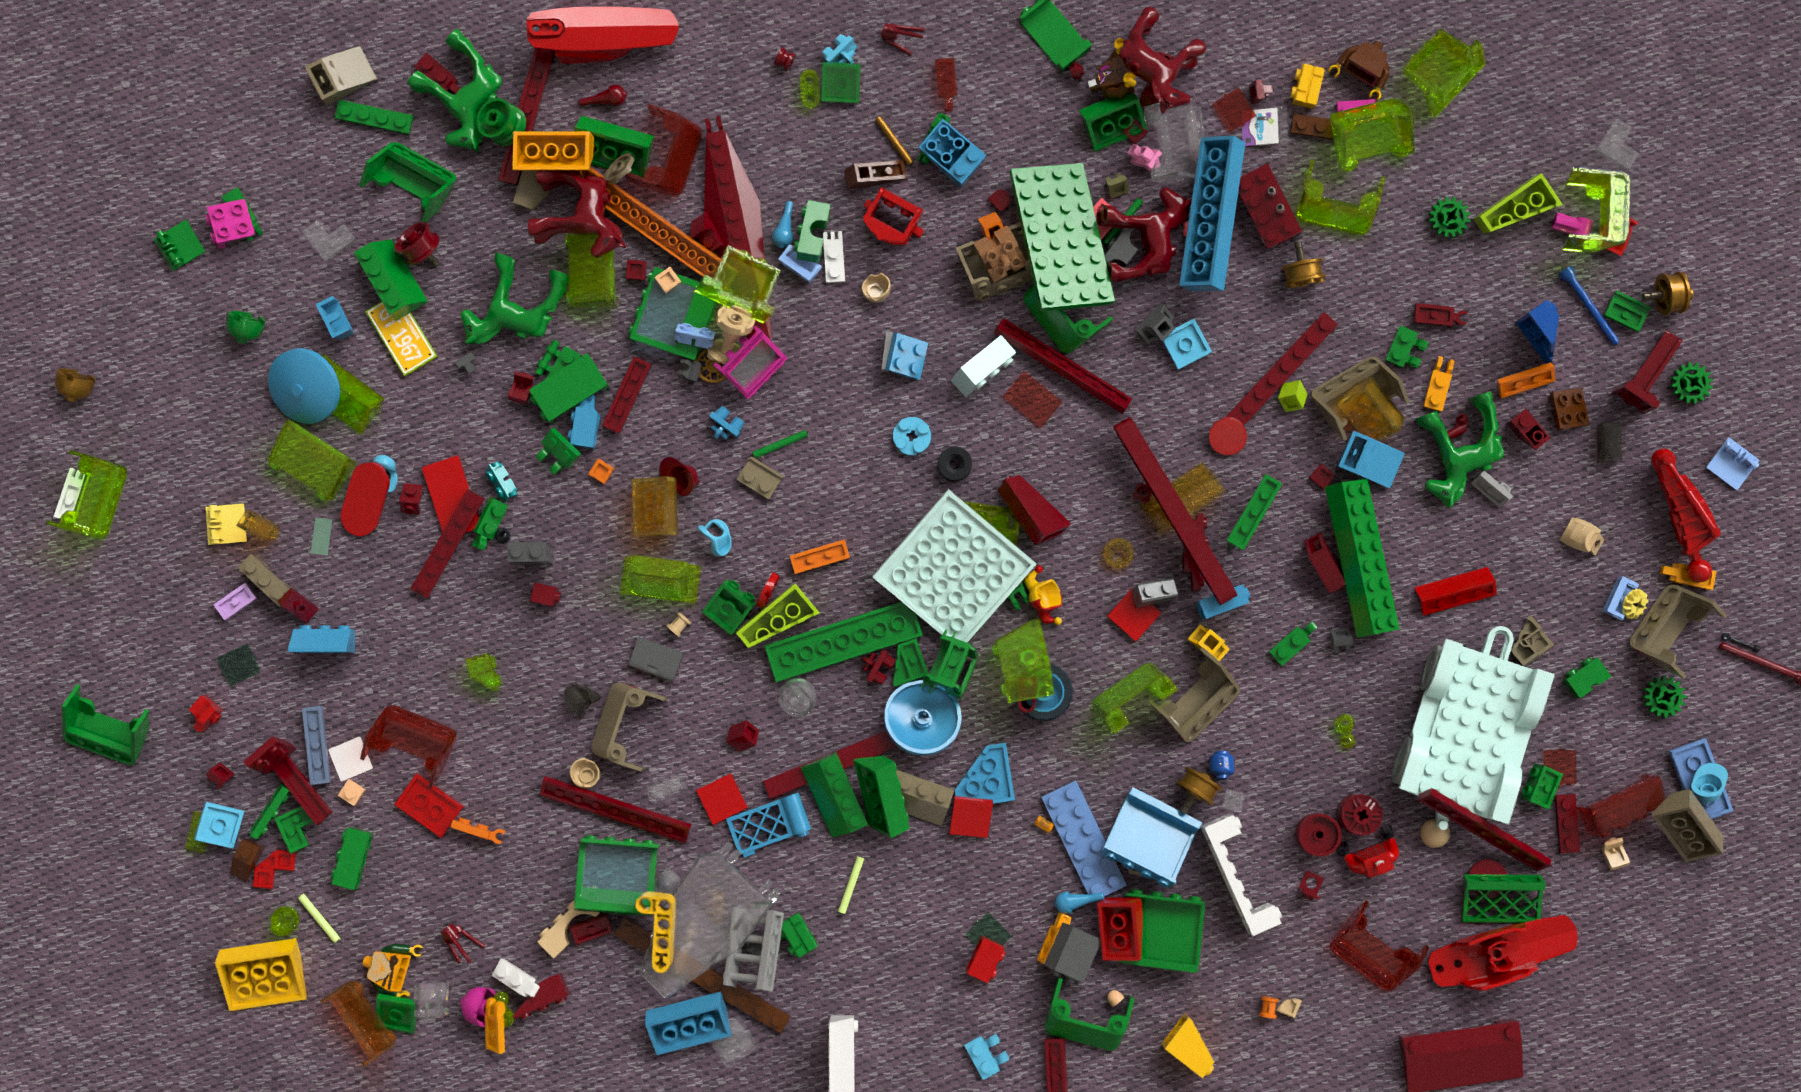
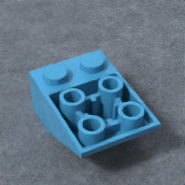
(952, 153)
(1370, 459)

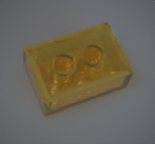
(654, 507)

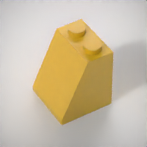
(1188, 1047)

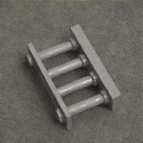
(767, 960)

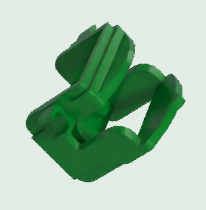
(949, 666)

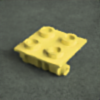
(222, 524)

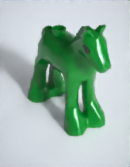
(468, 99)
(510, 315)
(1464, 458)

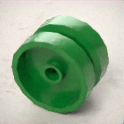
(499, 120)

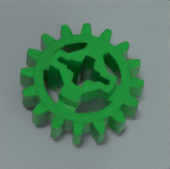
(1443, 214)
(1697, 377)
(1660, 690)

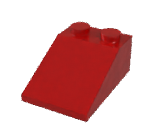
(1121, 928)

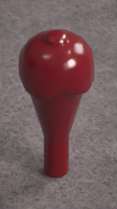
(614, 95)

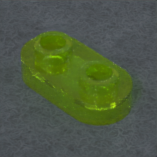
(810, 89)

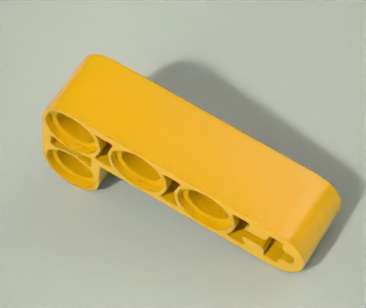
(660, 932)

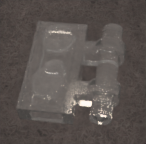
(431, 993)

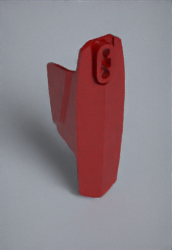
(600, 32)
(1502, 953)

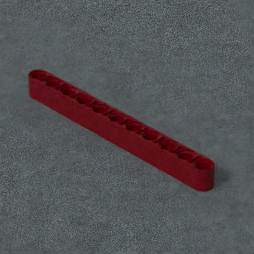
(1175, 511)

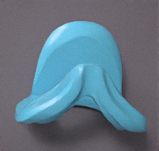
(390, 466)
(720, 545)

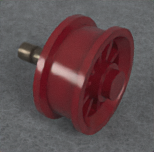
(418, 244)

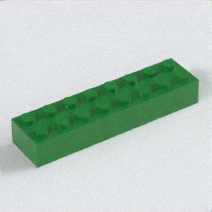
(1362, 557)

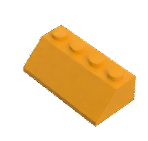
(552, 150)

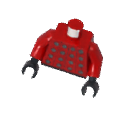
(1373, 859)

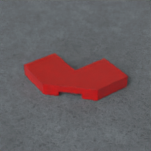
(265, 871)

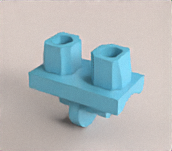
(843, 52)

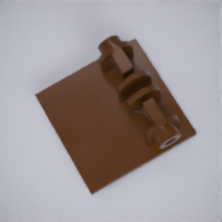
(1569, 408)

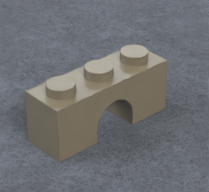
(263, 578)

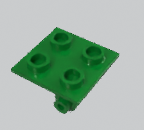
(179, 245)

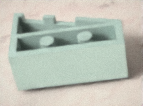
(983, 366)

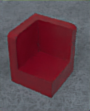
(742, 736)

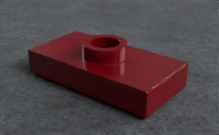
(298, 605)
(591, 929)

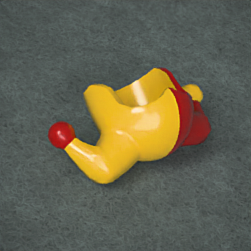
(1043, 596)

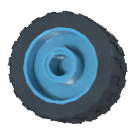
(1052, 706)

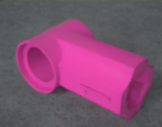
(1571, 225)

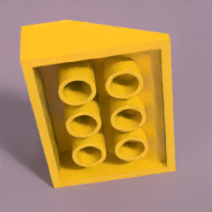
(261, 974)

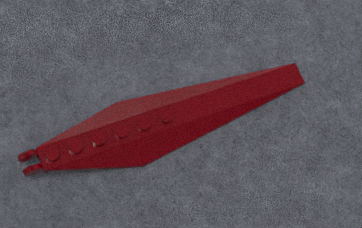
(732, 201)

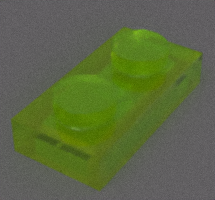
(191, 843)

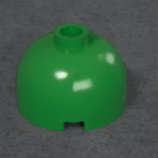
(243, 326)

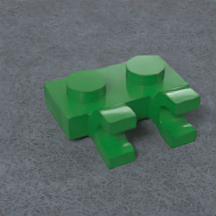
(1401, 346)
(560, 448)

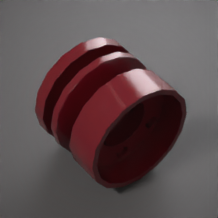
(1348, 817)

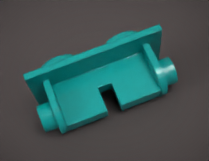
(502, 488)

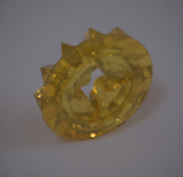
(1117, 544)

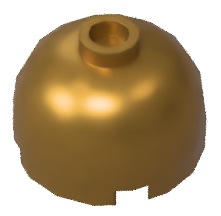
(73, 384)

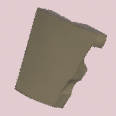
(529, 191)
(1531, 643)

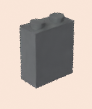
(529, 553)
(1072, 953)

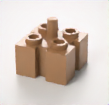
(1000, 253)

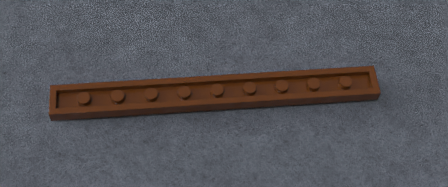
(713, 982)

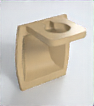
(1582, 536)

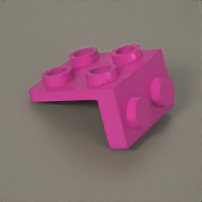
(229, 222)

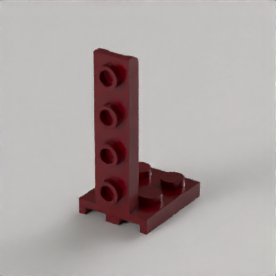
(1636, 391)
(275, 756)

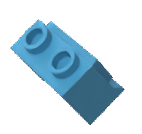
(334, 318)

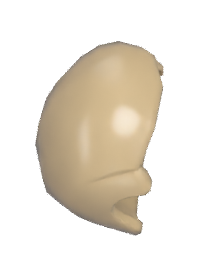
(876, 288)
(584, 773)
(1434, 836)

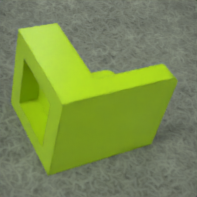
(1292, 396)

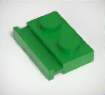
(1626, 311)

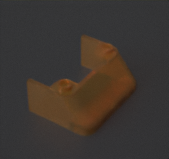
(362, 1020)

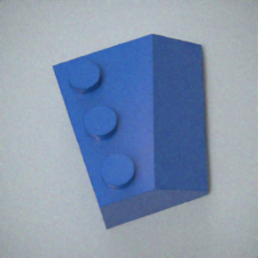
(1541, 329)

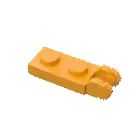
(1438, 386)
(494, 1026)

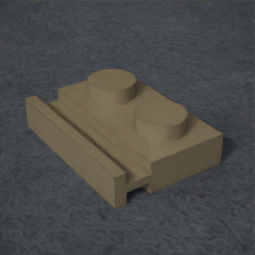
(760, 478)

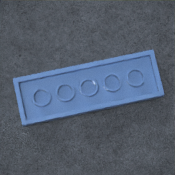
(1082, 839)

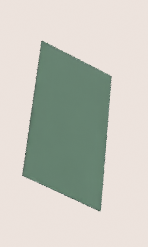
(321, 536)

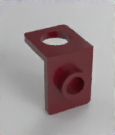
(1307, 892)

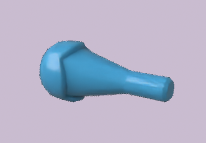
(782, 235)
(1067, 902)

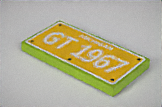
(402, 338)

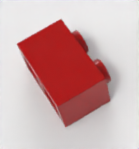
(985, 959)

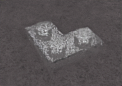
(1613, 146)
(328, 244)

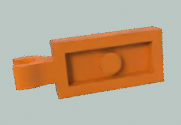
(480, 830)

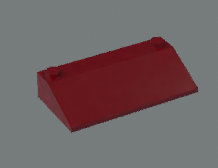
(1462, 1056)

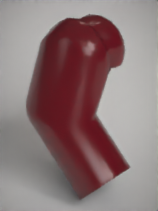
(1460, 426)

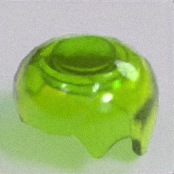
(284, 921)

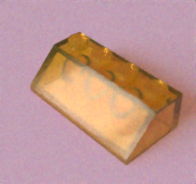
(1195, 490)

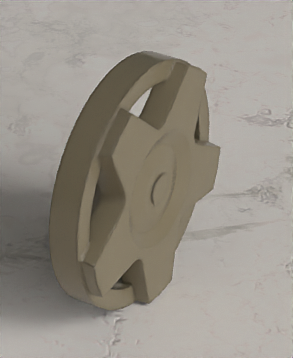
(619, 168)

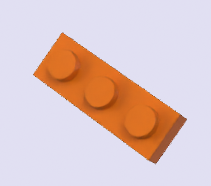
(1526, 380)
(819, 556)

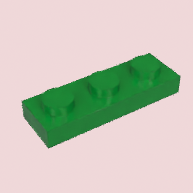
(270, 811)

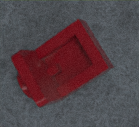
(520, 388)
(411, 498)

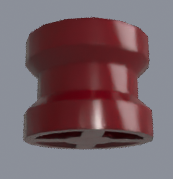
(784, 59)

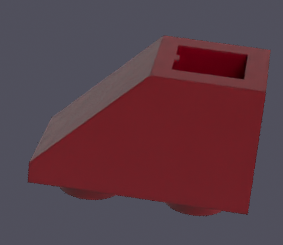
(1528, 429)

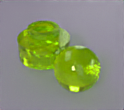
(1347, 740)
(508, 1015)

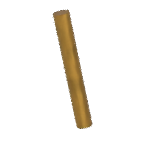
(895, 142)

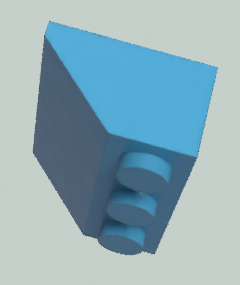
(322, 640)

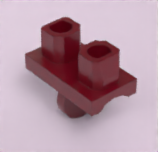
(875, 675)

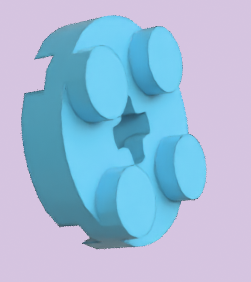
(921, 430)

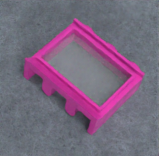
(752, 363)

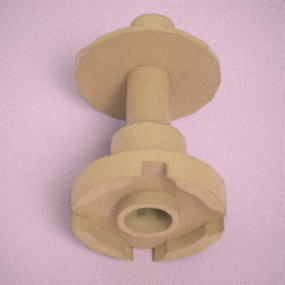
(734, 323)

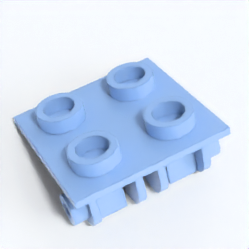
(1732, 463)

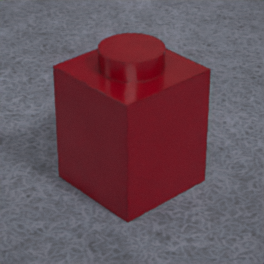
(545, 595)

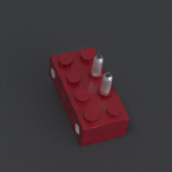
(1268, 207)

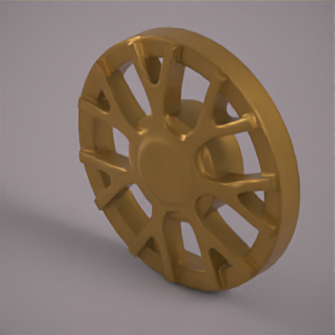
(709, 366)

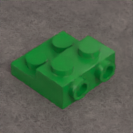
(729, 606)

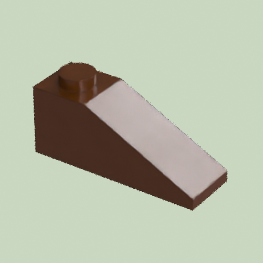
(874, 173)

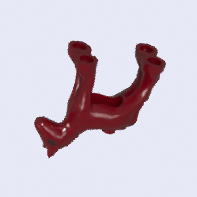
(1155, 67)
(588, 213)
(1154, 234)

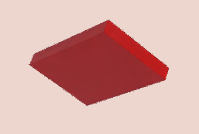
(428, 806)

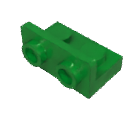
(1541, 785)

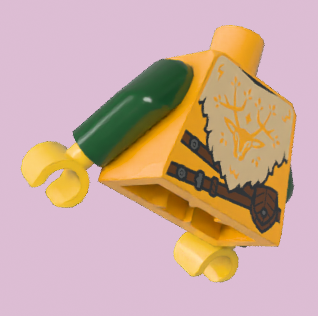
(389, 968)

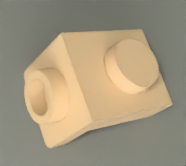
(1615, 853)

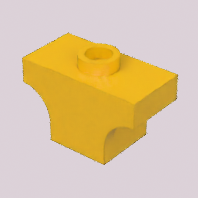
(1208, 640)

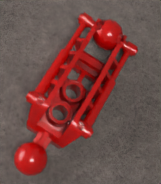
(1688, 513)

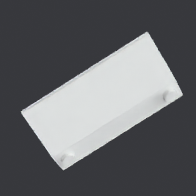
(841, 1053)

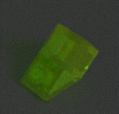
(482, 670)

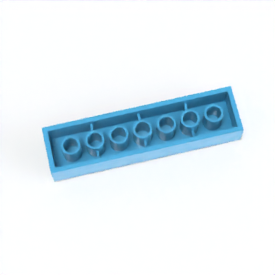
(1212, 213)

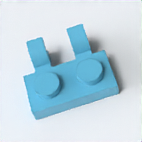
(982, 1057)

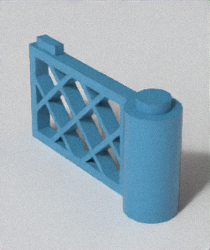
(792, 813)

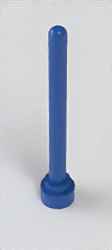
(1569, 275)

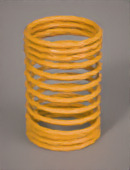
(1041, 827)

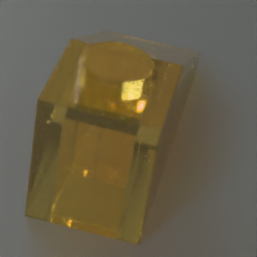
(259, 525)

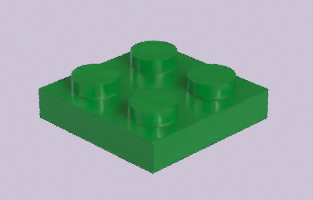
(840, 82)
(396, 1012)

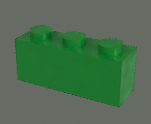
(351, 858)

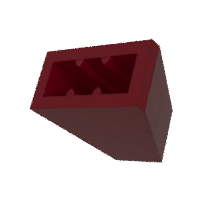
(1324, 562)

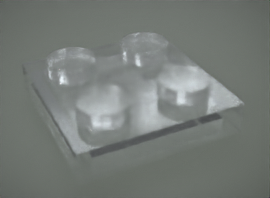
(736, 1046)

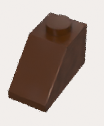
(246, 858)

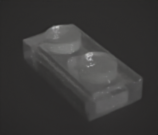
(666, 788)

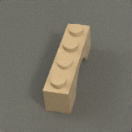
(556, 938)

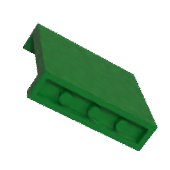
(1170, 931)

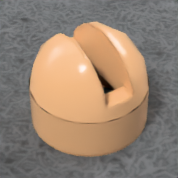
(1114, 997)

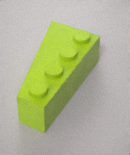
(1521, 203)
(782, 613)

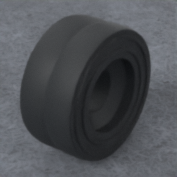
(954, 474)

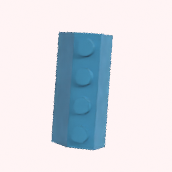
(688, 1023)

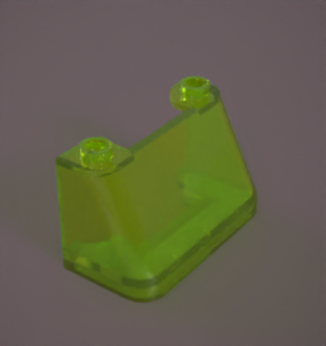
(1373, 131)
(589, 277)
(310, 460)
(1024, 663)

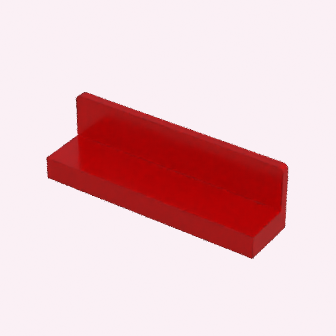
(1456, 591)

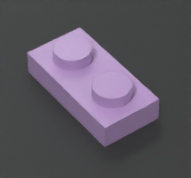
(235, 601)

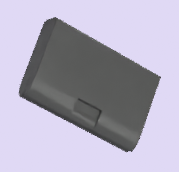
(655, 659)

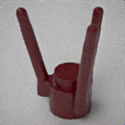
(892, 31)
(451, 935)

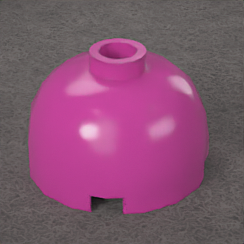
(474, 1005)

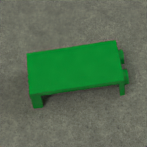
(1054, 34)
(567, 388)

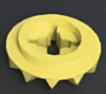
(1635, 596)

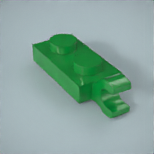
(488, 522)
(1292, 643)

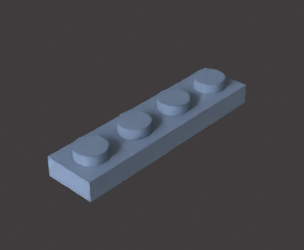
(316, 745)

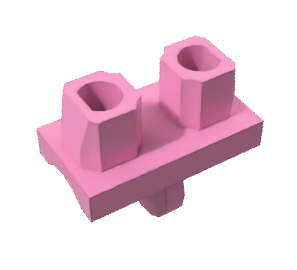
(1144, 156)

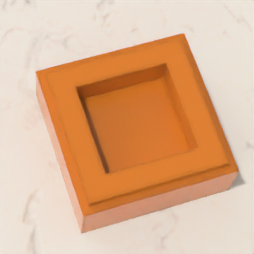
(601, 471)

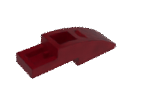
(1188, 565)

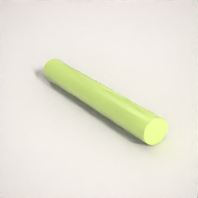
(851, 884)
(319, 918)

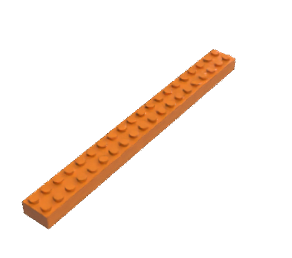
(658, 229)

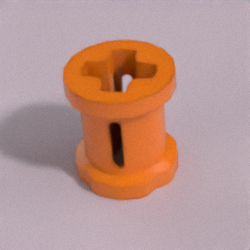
(1271, 1003)

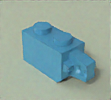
(585, 424)

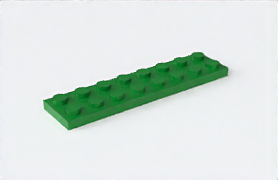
(842, 641)

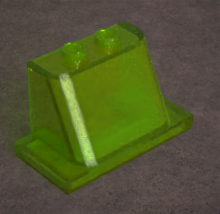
(1444, 68)
(742, 283)
(660, 579)

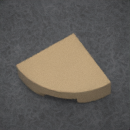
(1289, 1007)

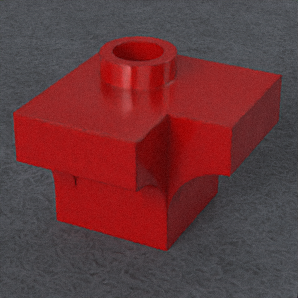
(205, 712)

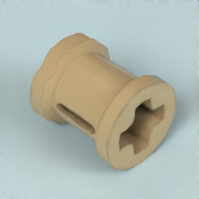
(678, 624)

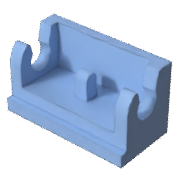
(804, 269)
(1615, 600)

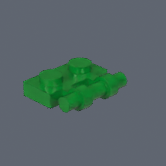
(564, 358)

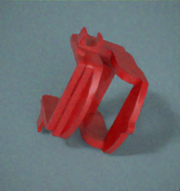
(885, 232)

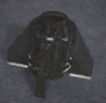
(579, 698)

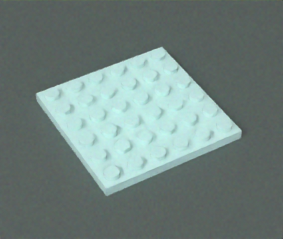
(954, 568)

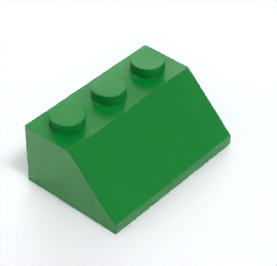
(1108, 119)

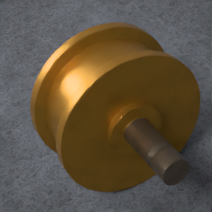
(1198, 787)

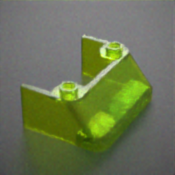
(1613, 192)
(1333, 213)
(96, 499)

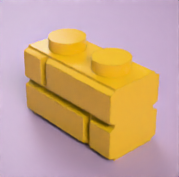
(1308, 86)

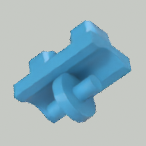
(719, 417)

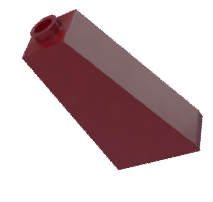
(1032, 510)

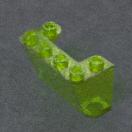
(1108, 703)

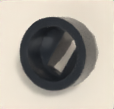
(506, 536)

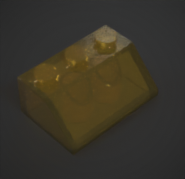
(1370, 410)

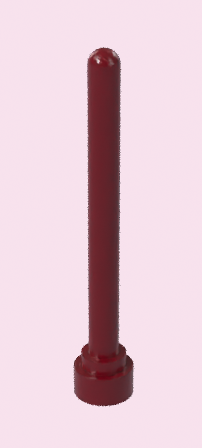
(1763, 662)

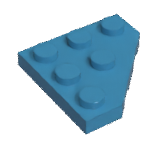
(989, 776)

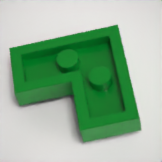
(291, 827)

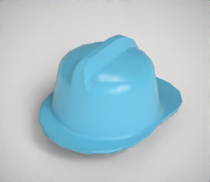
(1709, 782)

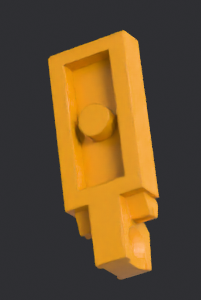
(1679, 575)
(1051, 936)

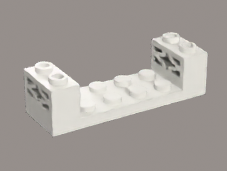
(1254, 920)

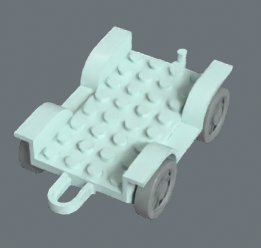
(1472, 727)

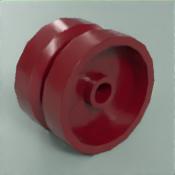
(1306, 834)

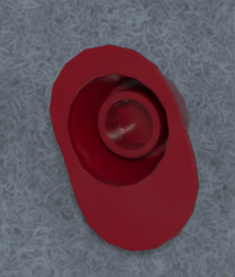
(685, 475)

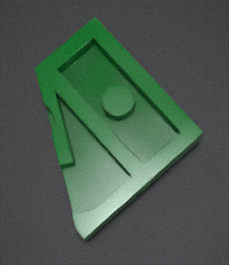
(909, 663)

